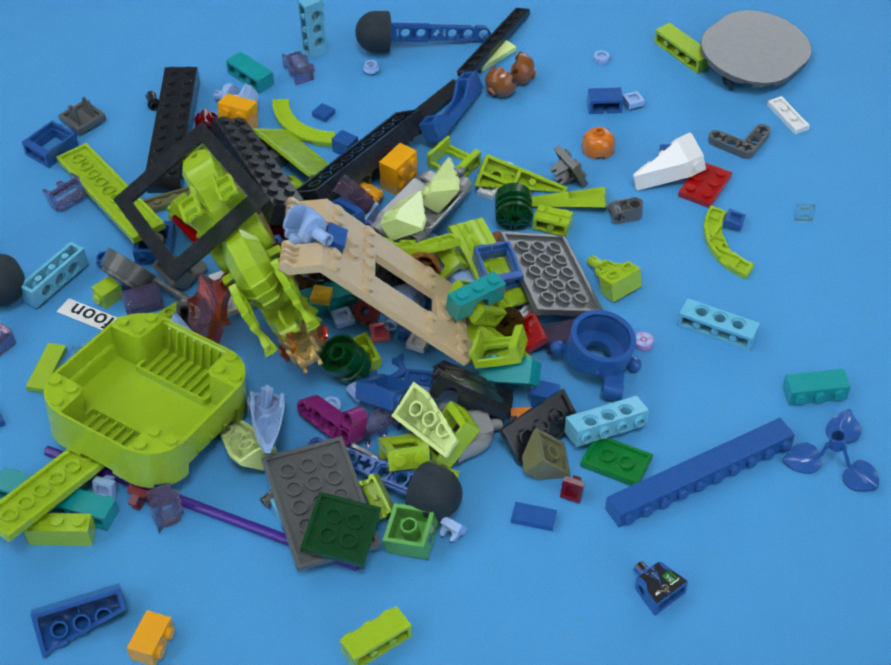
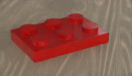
(705, 186)

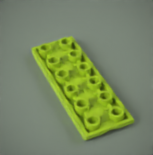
(475, 233)

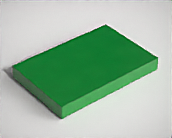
(616, 461)

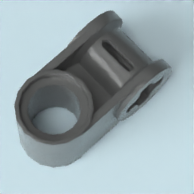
(627, 210)

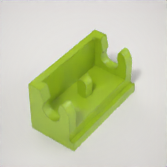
(377, 495)

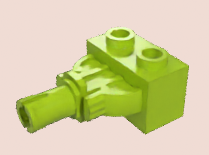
(616, 278)

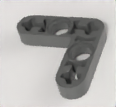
(742, 148)

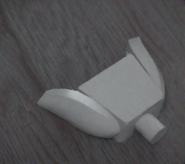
(484, 437)

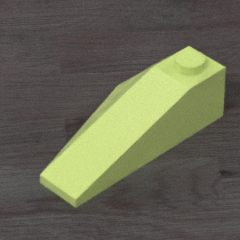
(441, 187)
(405, 217)
(422, 417)
(243, 446)

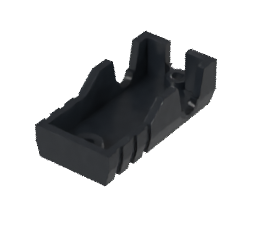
(472, 390)

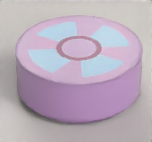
(644, 341)

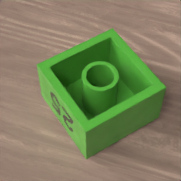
(410, 532)

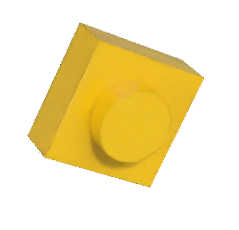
(321, 295)

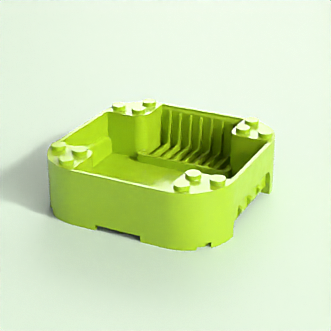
(145, 398)

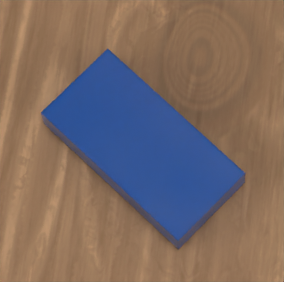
(533, 516)

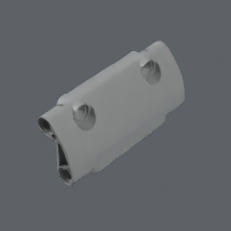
(433, 218)

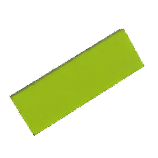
(46, 366)

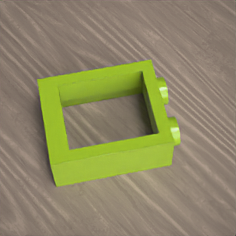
(482, 314)
(465, 434)

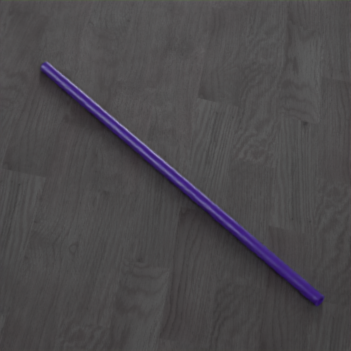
(208, 510)

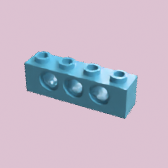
(312, 27)
(53, 274)
(718, 324)
(606, 421)

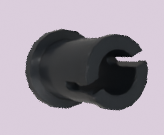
(152, 100)

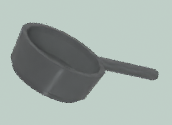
(133, 274)

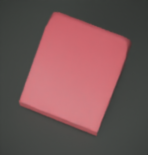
(379, 332)

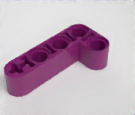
(333, 422)

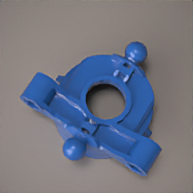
(610, 333)

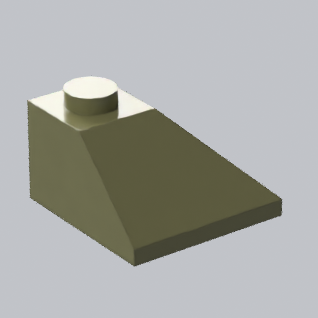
(545, 457)

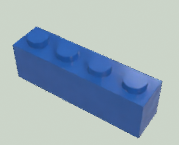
(67, 619)

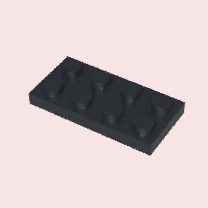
(547, 416)

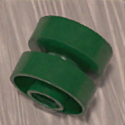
(345, 359)

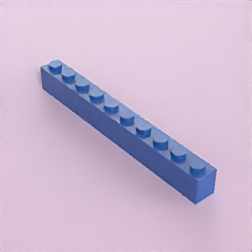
(699, 472)

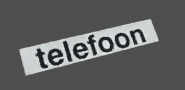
(86, 314)

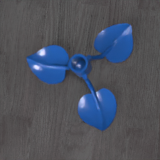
(840, 430)

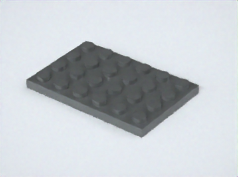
(551, 274)
(295, 484)

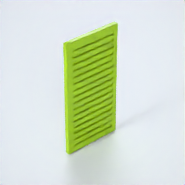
(293, 150)

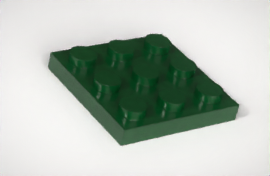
(341, 529)

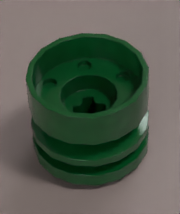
(513, 206)

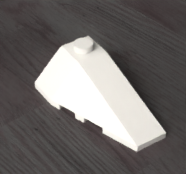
(677, 162)

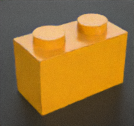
(151, 638)

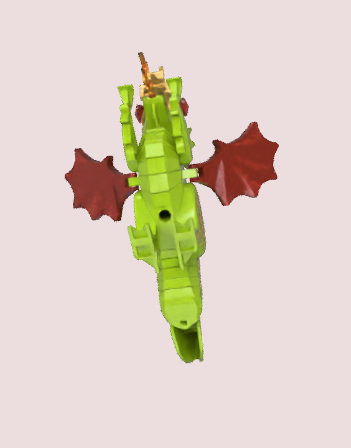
(249, 267)

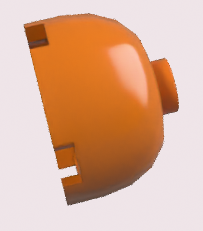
(598, 143)

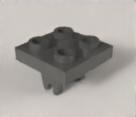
(82, 116)
(567, 168)

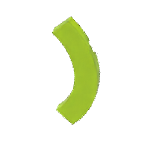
(304, 133)
(429, 245)
(719, 247)

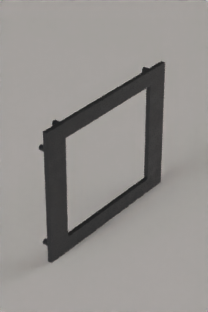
(215, 235)

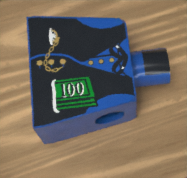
(658, 585)

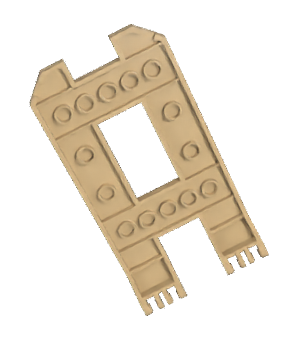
(356, 273)

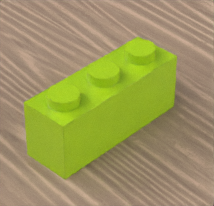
(62, 529)
(376, 637)

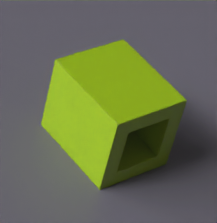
(106, 292)

